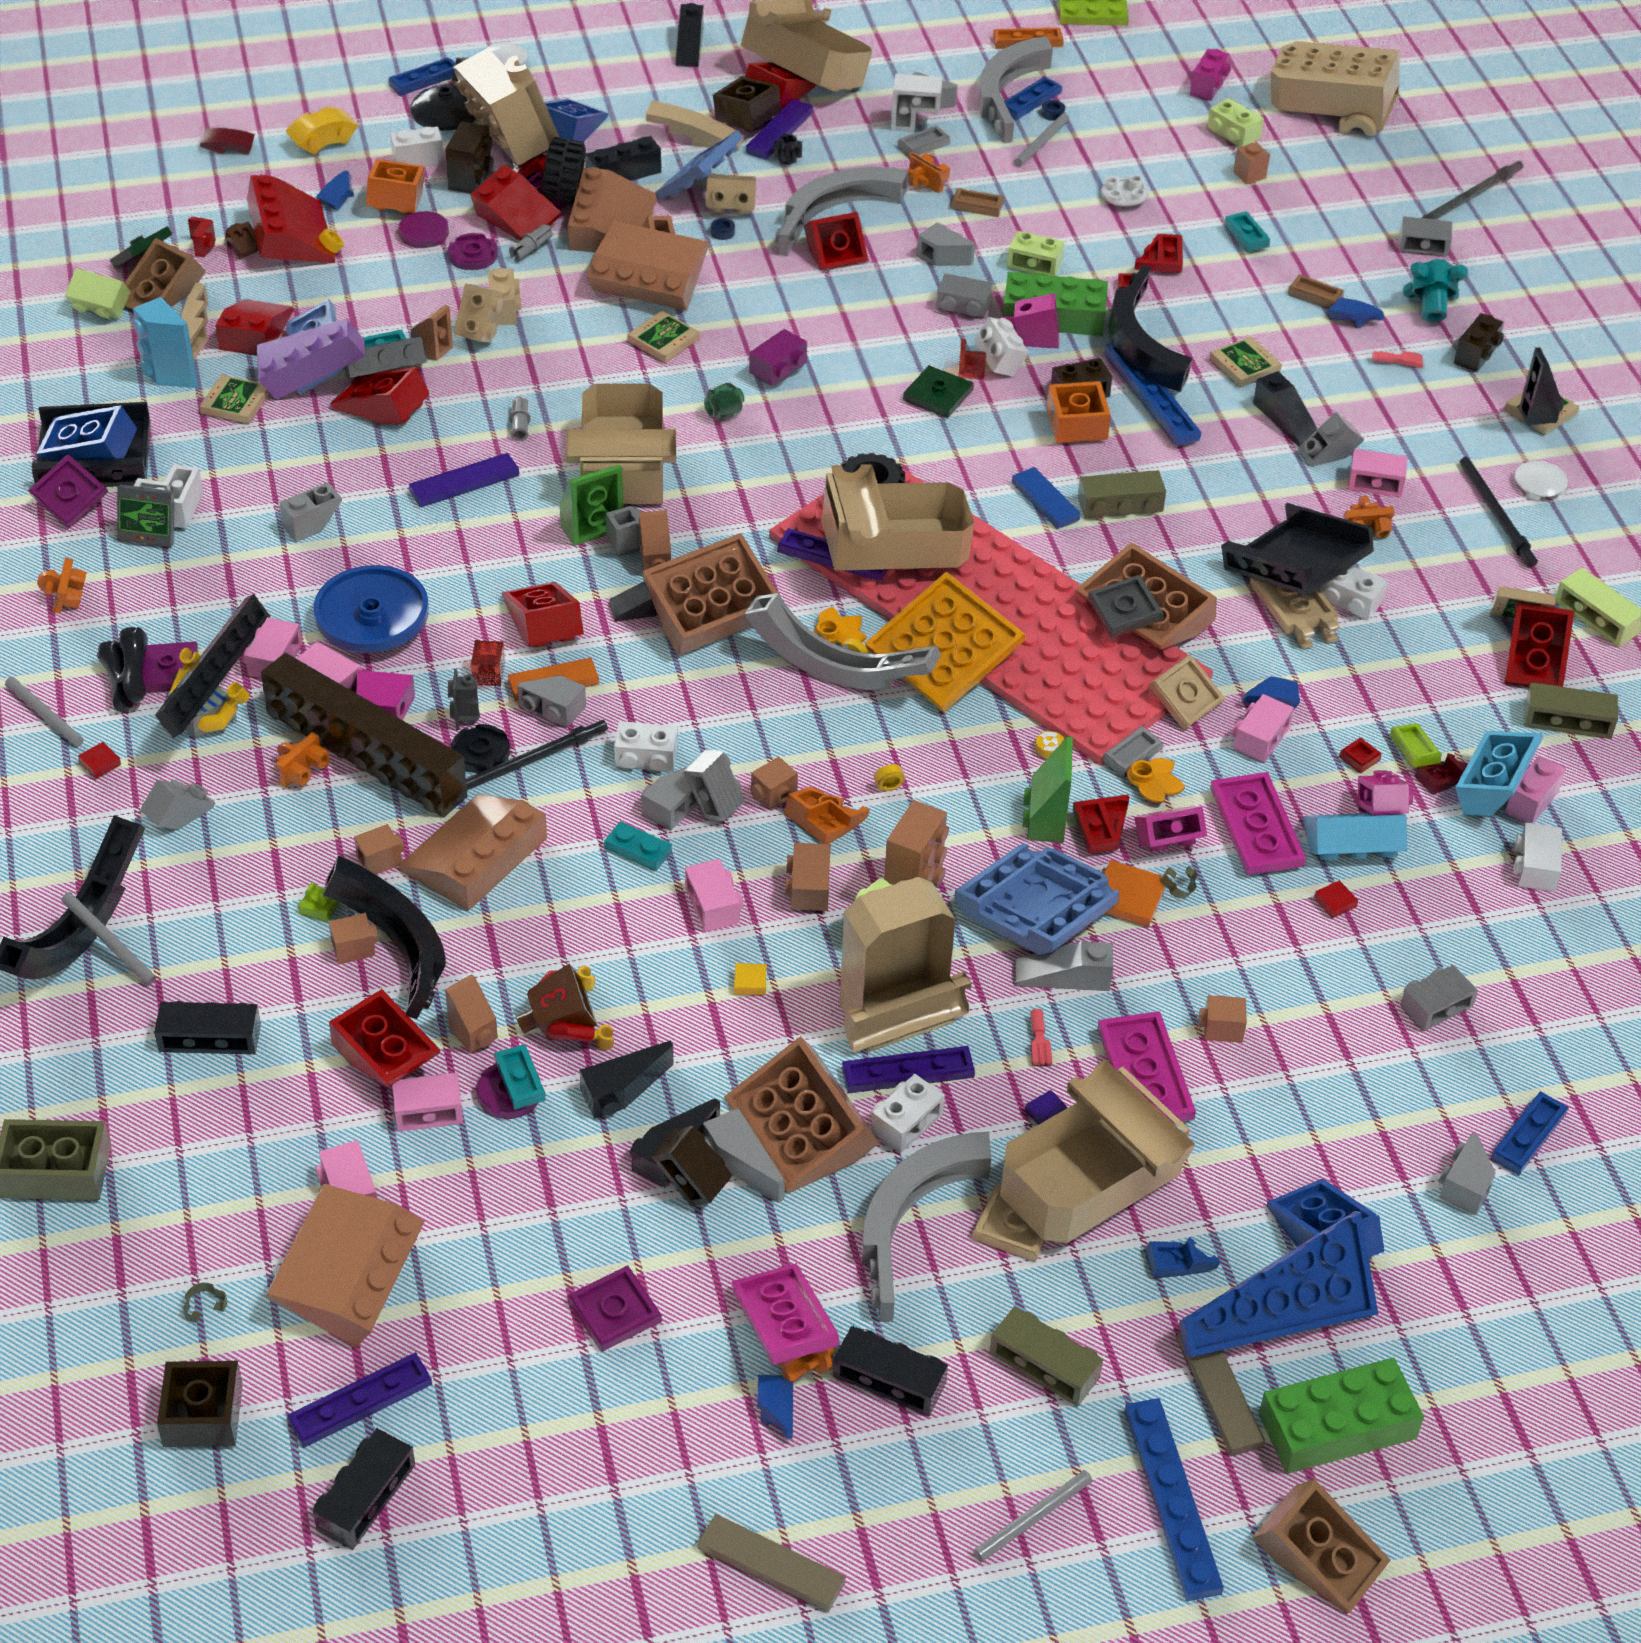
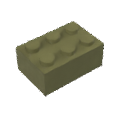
(53, 1159)

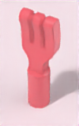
(1405, 358)
(1040, 1046)

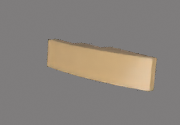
(685, 122)
(196, 317)

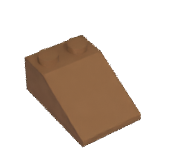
(163, 274)
(1322, 1545)

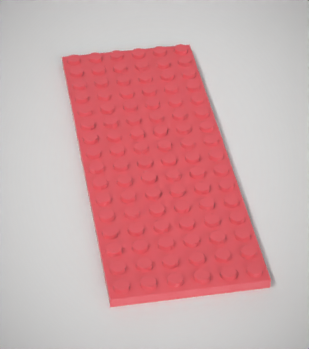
(1066, 669)

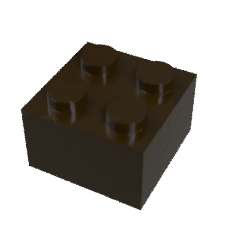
(747, 103)
(469, 157)
(200, 1403)

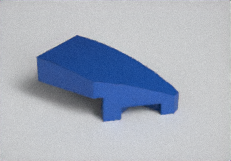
(336, 191)
(1353, 309)
(1276, 688)
(1178, 1259)
(776, 1402)

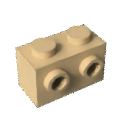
(730, 193)
(504, 281)
(478, 313)

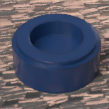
(1052, 109)
(722, 228)

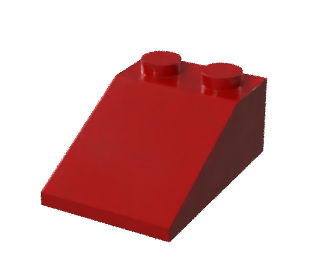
(790, 84)
(513, 203)
(250, 324)
(383, 396)
(544, 613)
(1539, 645)
(381, 1039)

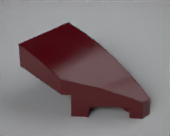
(1441, 775)

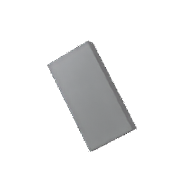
(924, 141)
(1135, 747)

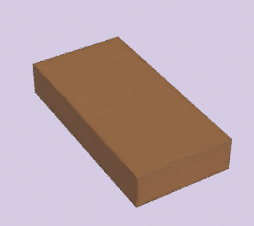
(977, 202)
(1315, 291)

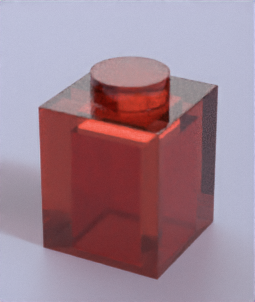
(488, 662)

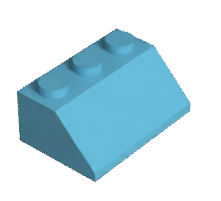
(164, 345)
(1495, 771)
(1356, 834)

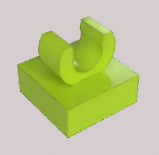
(316, 904)

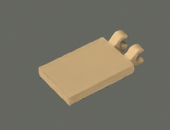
(1299, 612)

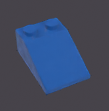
(574, 119)
(89, 435)
(1319, 1206)

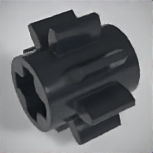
(788, 149)

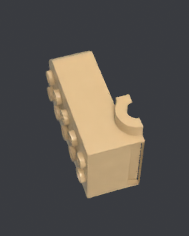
(799, 41)
(1338, 82)
(507, 103)
(624, 428)
(894, 522)
(899, 965)
(1093, 1156)

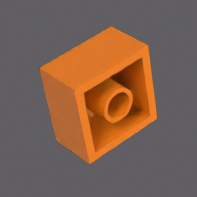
(395, 186)
(1078, 412)

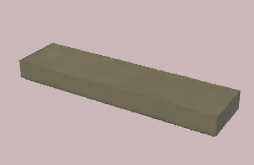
(1225, 1401)
(771, 1562)

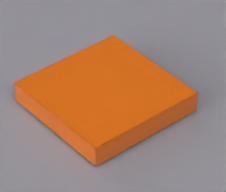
(1138, 892)

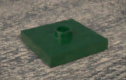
(139, 246)
(938, 391)

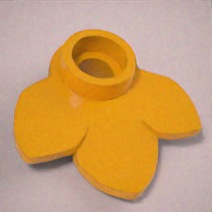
(839, 628)
(1155, 779)

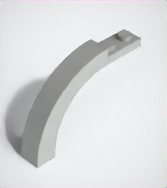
(1003, 68)
(835, 189)
(829, 661)
(920, 1173)

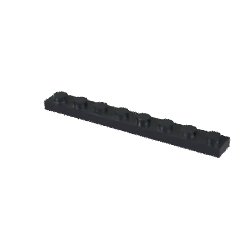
(212, 666)

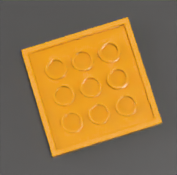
(963, 628)

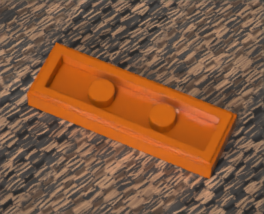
(1006, 37)
(580, 671)

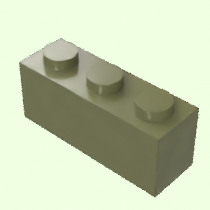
(1121, 494)
(1571, 710)
(1046, 1355)

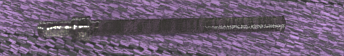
(1502, 175)

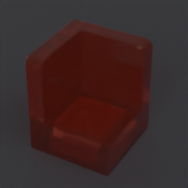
(971, 363)

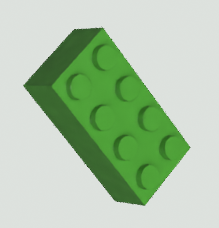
(1078, 300)
(1340, 1415)

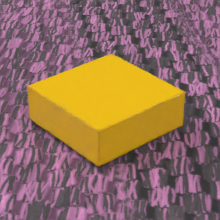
(750, 979)

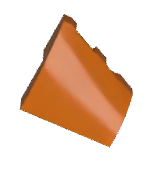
(823, 814)

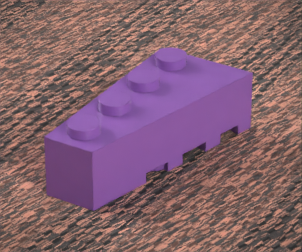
(307, 356)

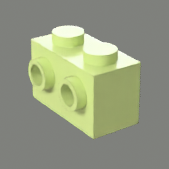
(1235, 123)
(1035, 254)
(97, 294)

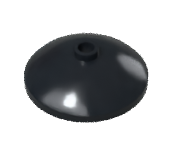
(441, 108)

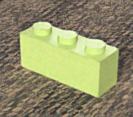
(1600, 607)

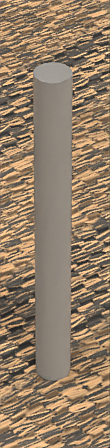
(1041, 140)
(45, 712)
(108, 938)
(1032, 1516)

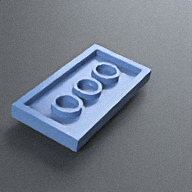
(315, 317)

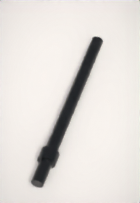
(1519, 543)
(577, 736)

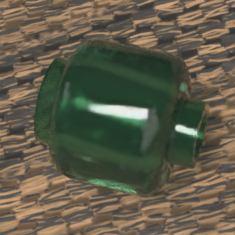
(724, 401)

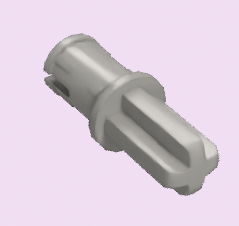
(531, 242)
(520, 419)

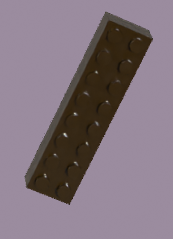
(365, 735)

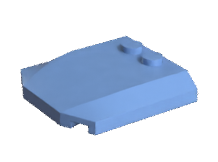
(1036, 897)

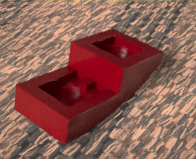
(220, 138)

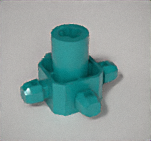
(1434, 284)

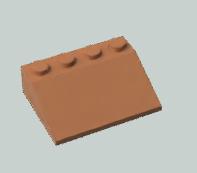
(600, 202)
(647, 265)
(707, 592)
(1185, 604)
(477, 848)
(802, 1116)
(345, 1262)

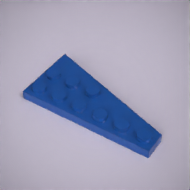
(1303, 1290)

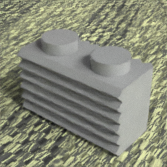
(1425, 236)
(964, 295)
(714, 785)
(1438, 997)

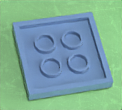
(700, 166)

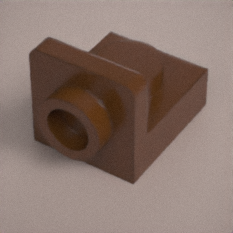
(242, 239)

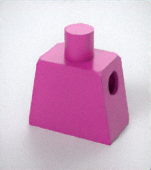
(1037, 321)
(387, 690)

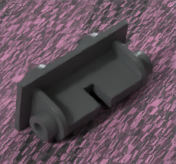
(465, 696)

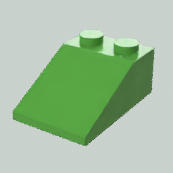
(588, 501)
(1049, 796)

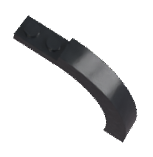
(1139, 348)
(398, 920)
(69, 936)

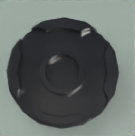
(482, 747)

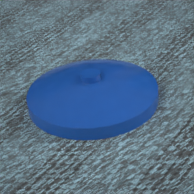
(371, 608)

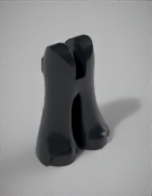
(124, 666)

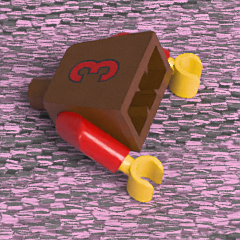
(563, 1008)

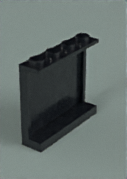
(107, 471)
(1301, 550)

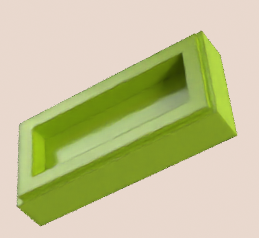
(1415, 745)

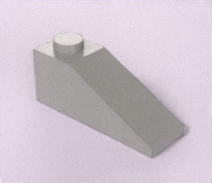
(668, 799)
(1068, 967)
(743, 1153)

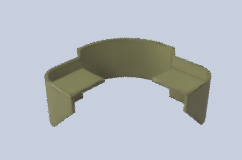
(1192, 874)
(199, 1288)

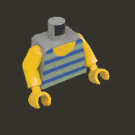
(219, 707)

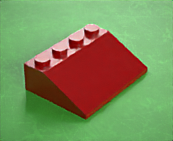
(286, 221)

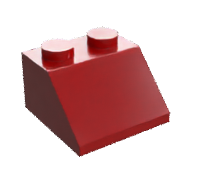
(836, 240)

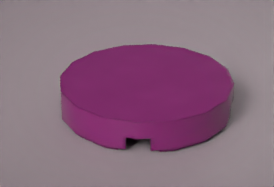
(423, 229)
(472, 251)
(494, 1097)

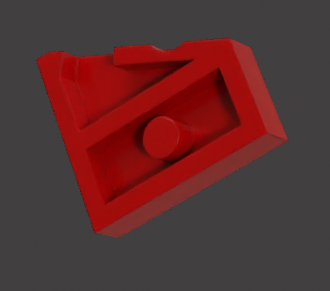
(1163, 254)
(1101, 821)

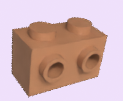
(809, 876)

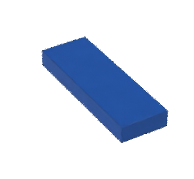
(422, 76)
(1032, 97)
(1046, 497)
(1529, 1133)

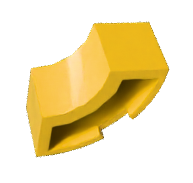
(322, 128)

